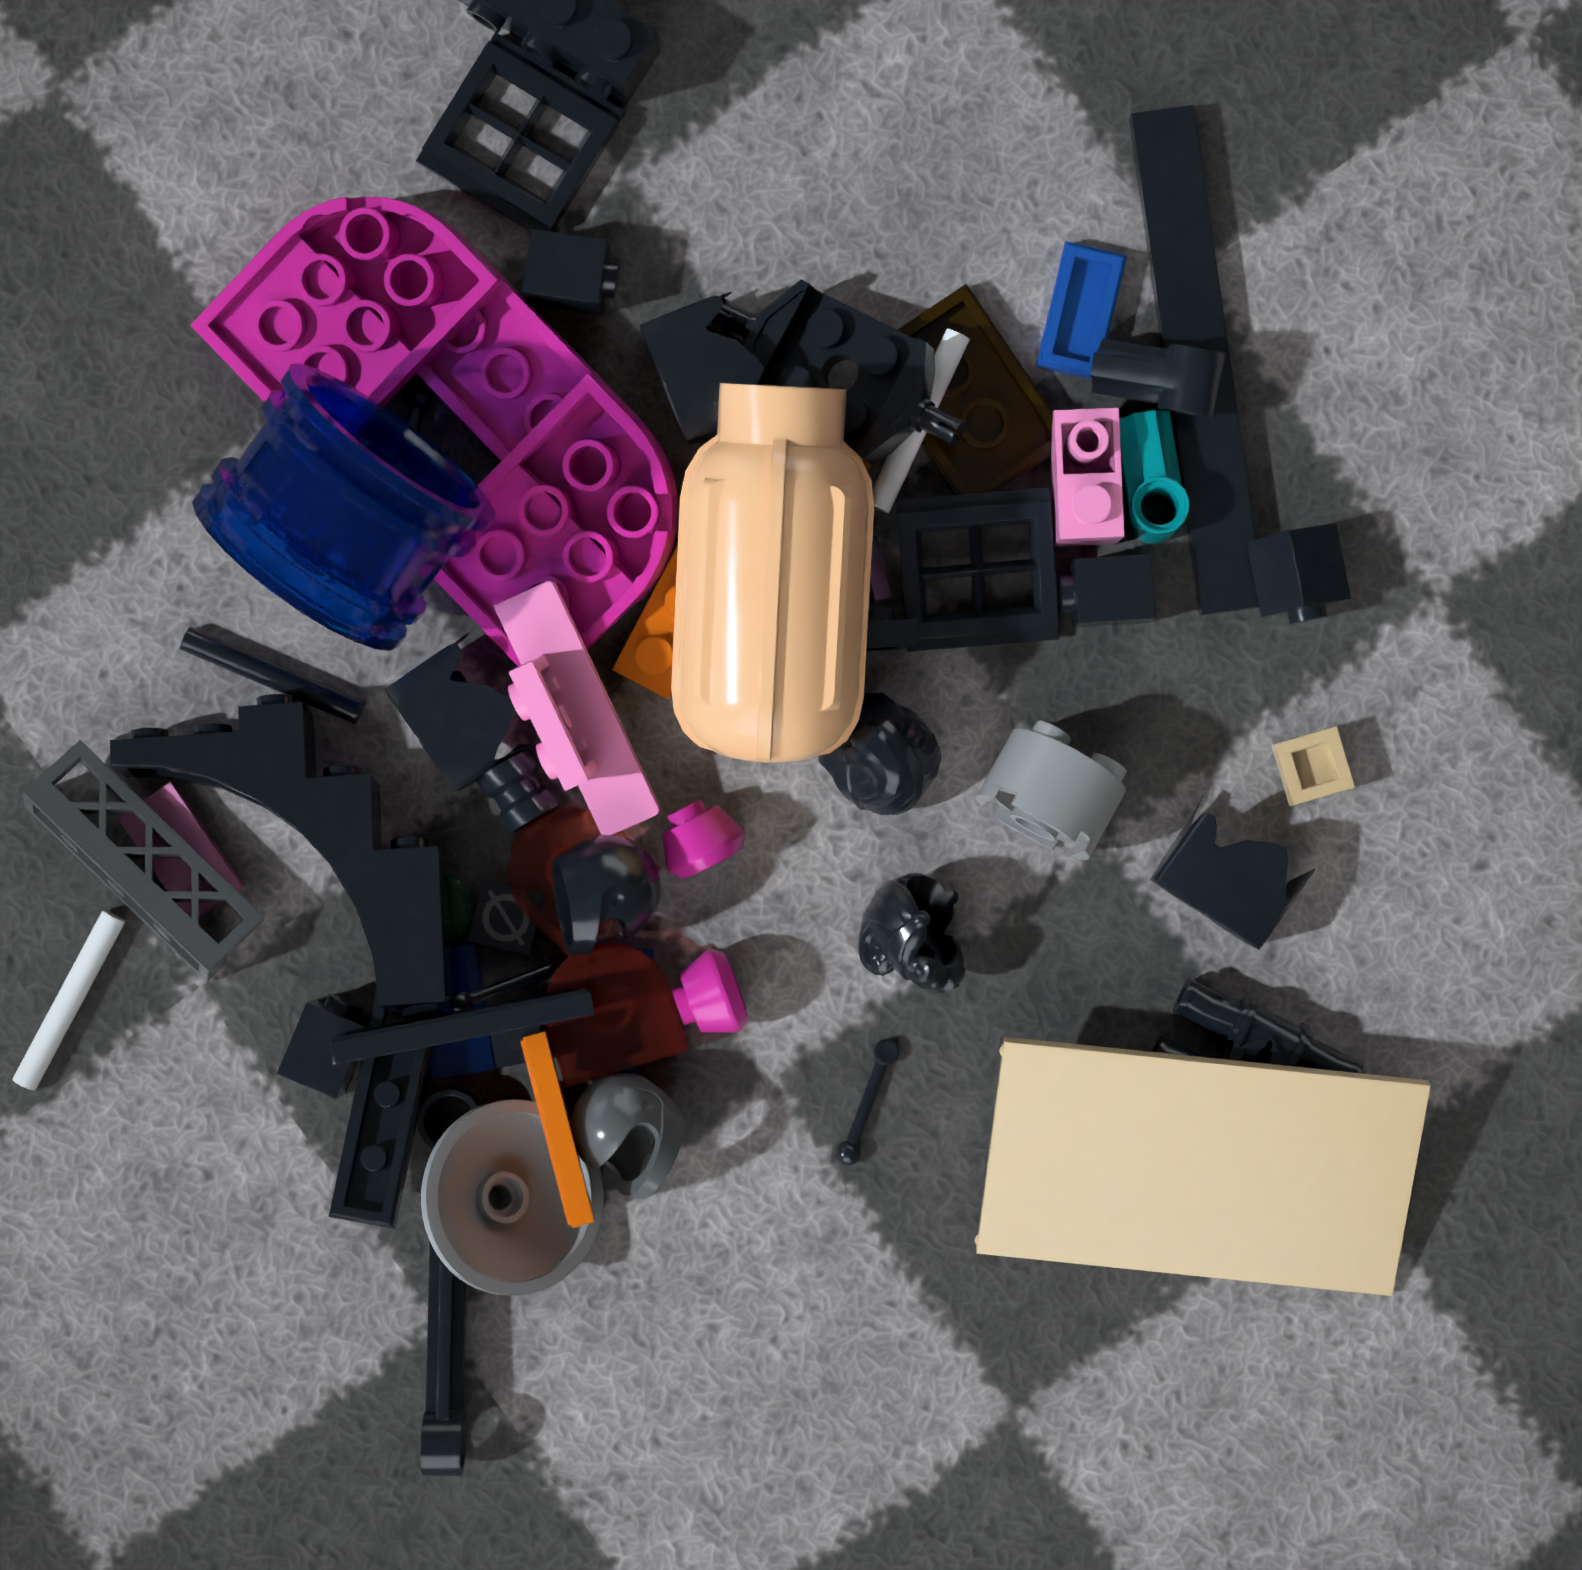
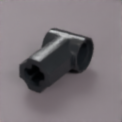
(1173, 378)

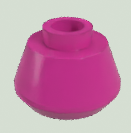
(700, 839)
(711, 995)

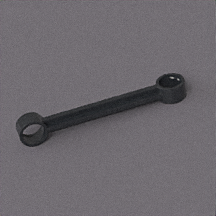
(444, 1415)

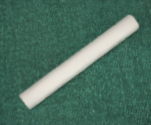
(899, 462)
(68, 1000)

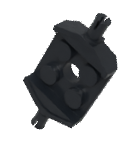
(811, 332)

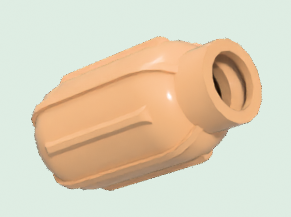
(773, 578)

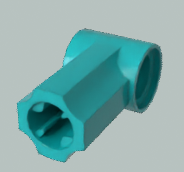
(1150, 470)

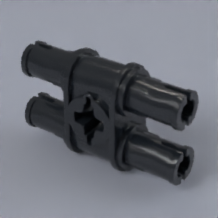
(1249, 1028)

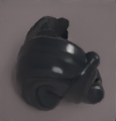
(886, 758)
(907, 933)

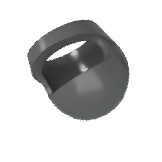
(616, 1126)

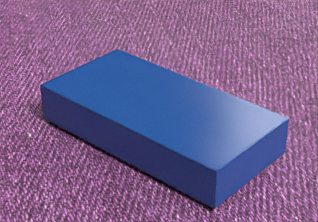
(1080, 309)

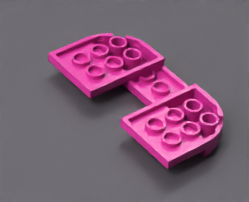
(400, 292)

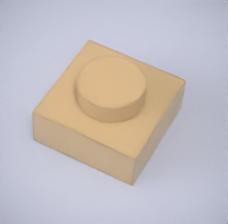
(1313, 766)

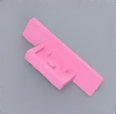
(572, 711)

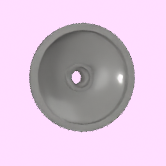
(527, 1238)

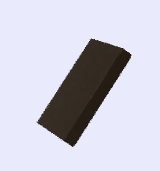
(1003, 410)

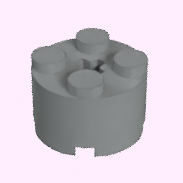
(1053, 789)

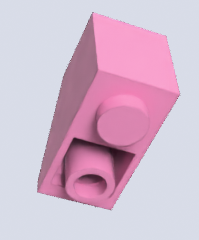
(1086, 478)

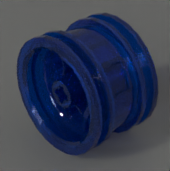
(342, 509)

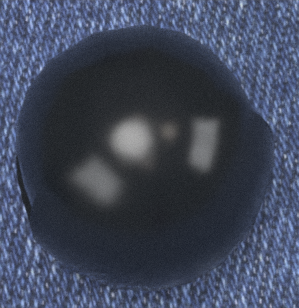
(600, 882)

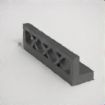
(124, 877)

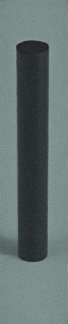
(272, 675)

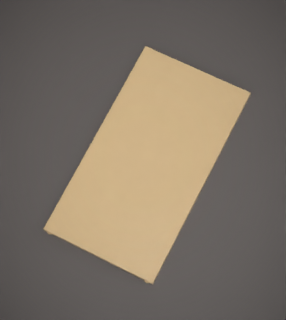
(1200, 1166)

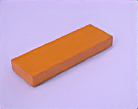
(557, 1128)

